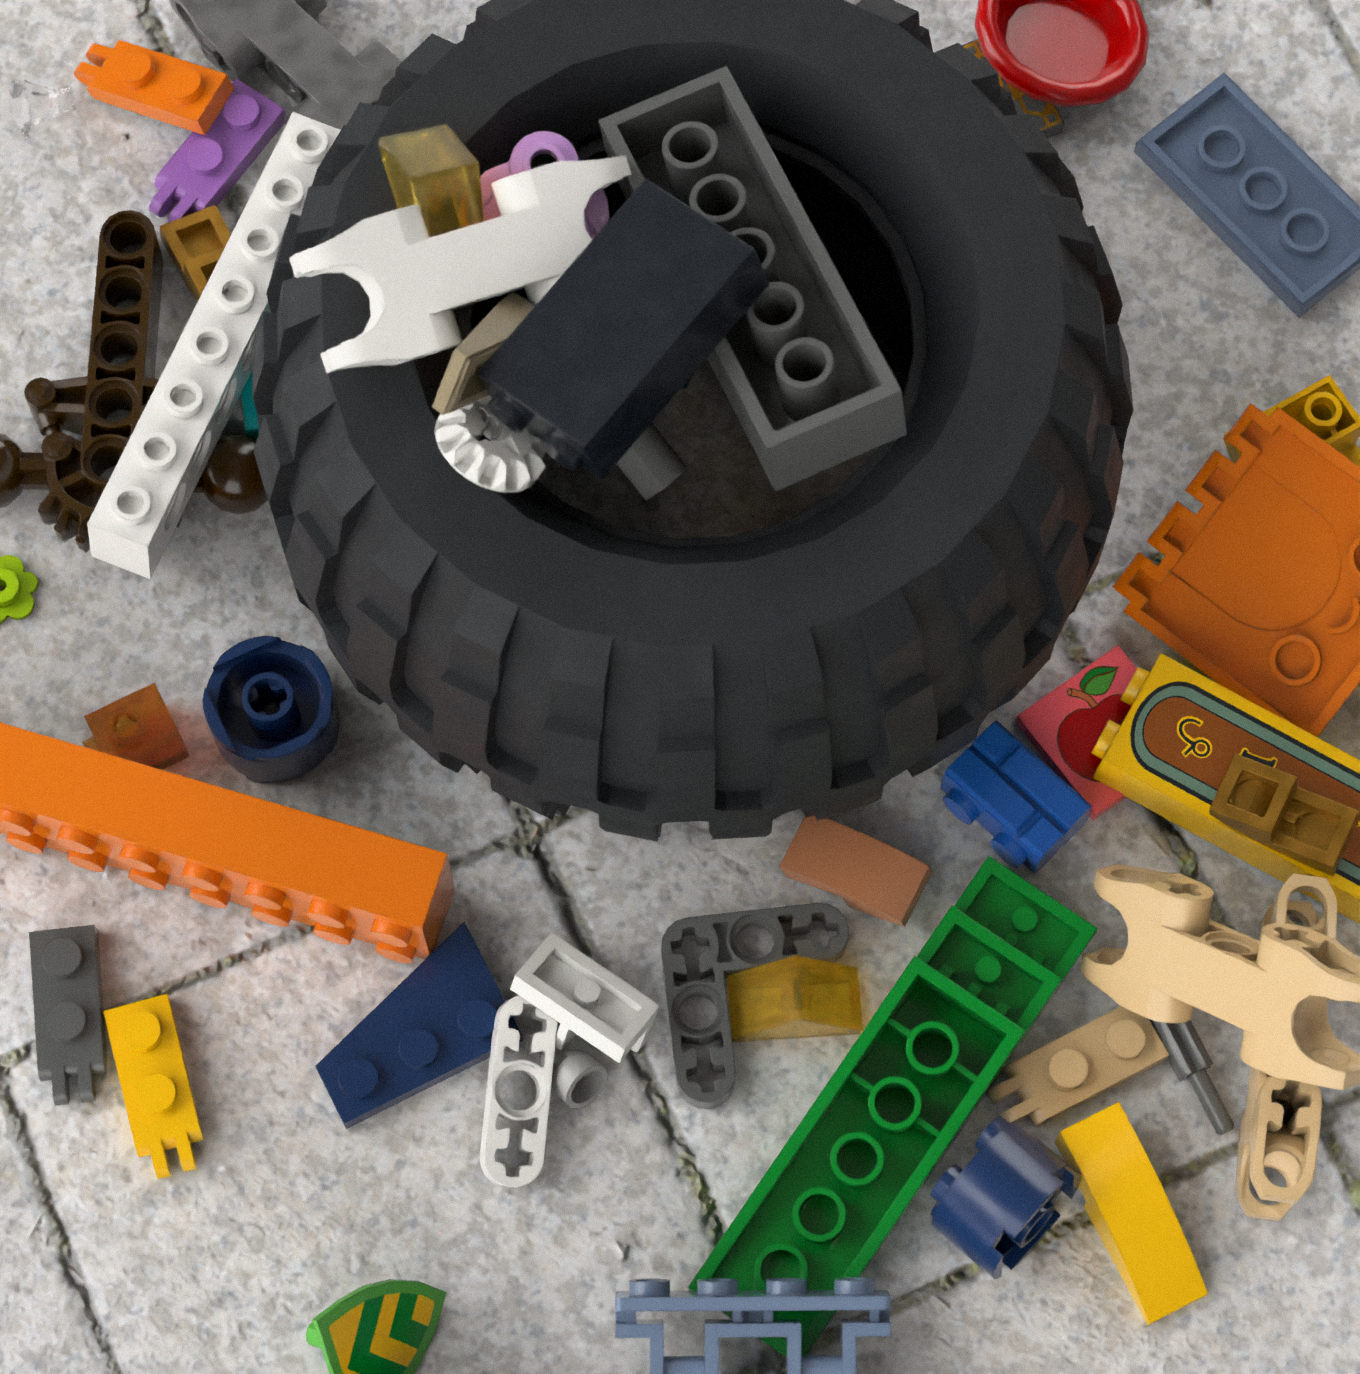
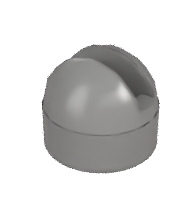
(579, 1078)

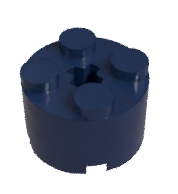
(278, 744)
(1002, 1197)

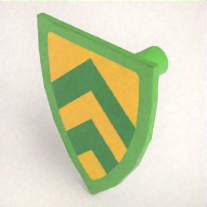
(378, 1328)

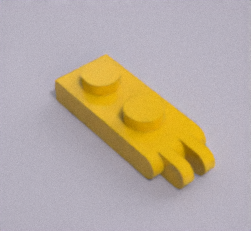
(155, 1081)

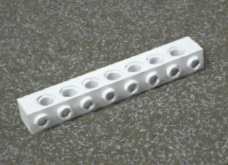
(206, 366)

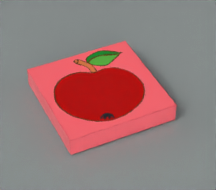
(1071, 720)

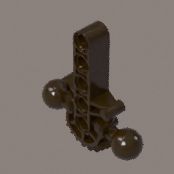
(82, 404)

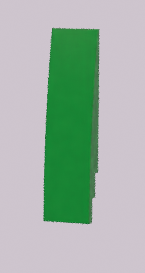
(902, 1093)

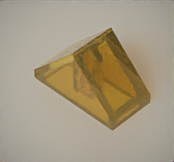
(436, 173)
(794, 1000)

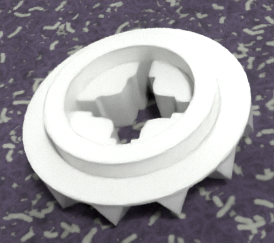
(495, 465)

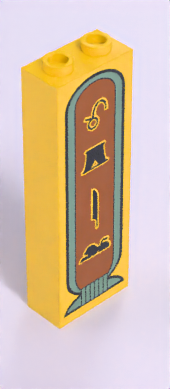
(1178, 750)

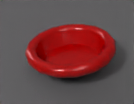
(1064, 48)

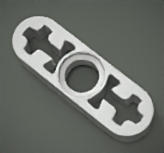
(528, 1142)

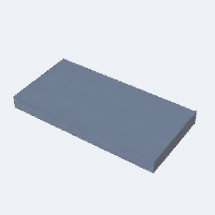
(1257, 193)

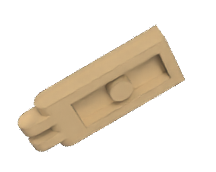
(1080, 1066)

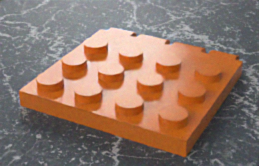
(1264, 573)

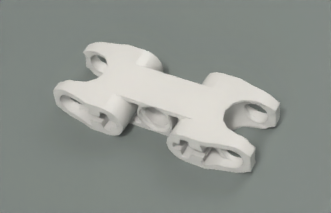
(422, 279)

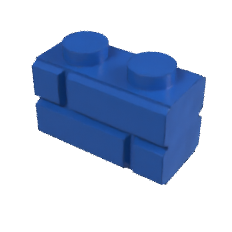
(1013, 798)

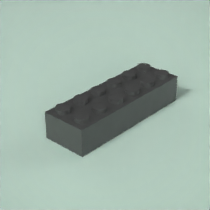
(801, 356)

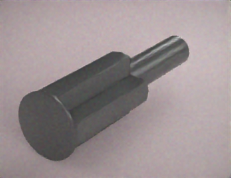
(1190, 1062)

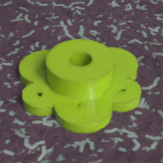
(16, 598)

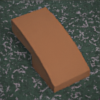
(857, 868)

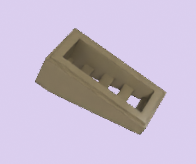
(461, 382)

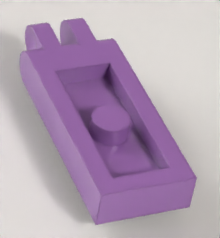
(213, 163)

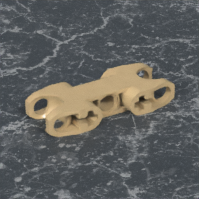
(1265, 986)
(1272, 1100)

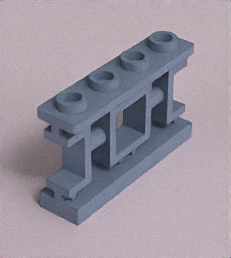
(753, 1318)

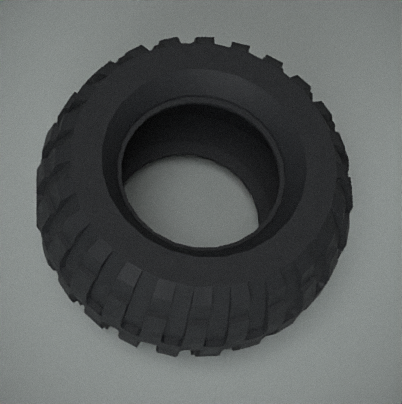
(755, 661)

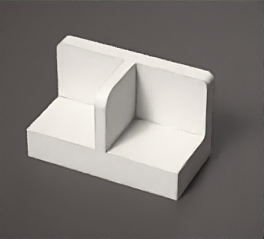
(585, 999)

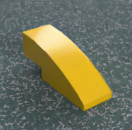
(1132, 1213)

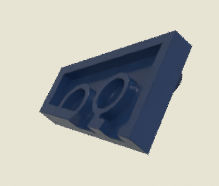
(418, 1034)

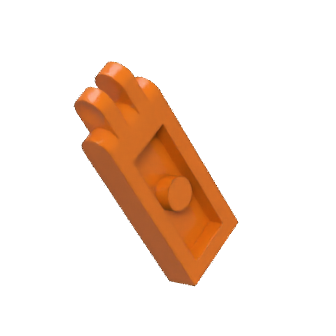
(155, 85)

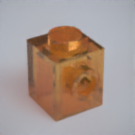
(137, 730)

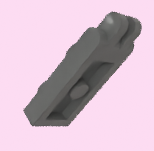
(68, 1009)

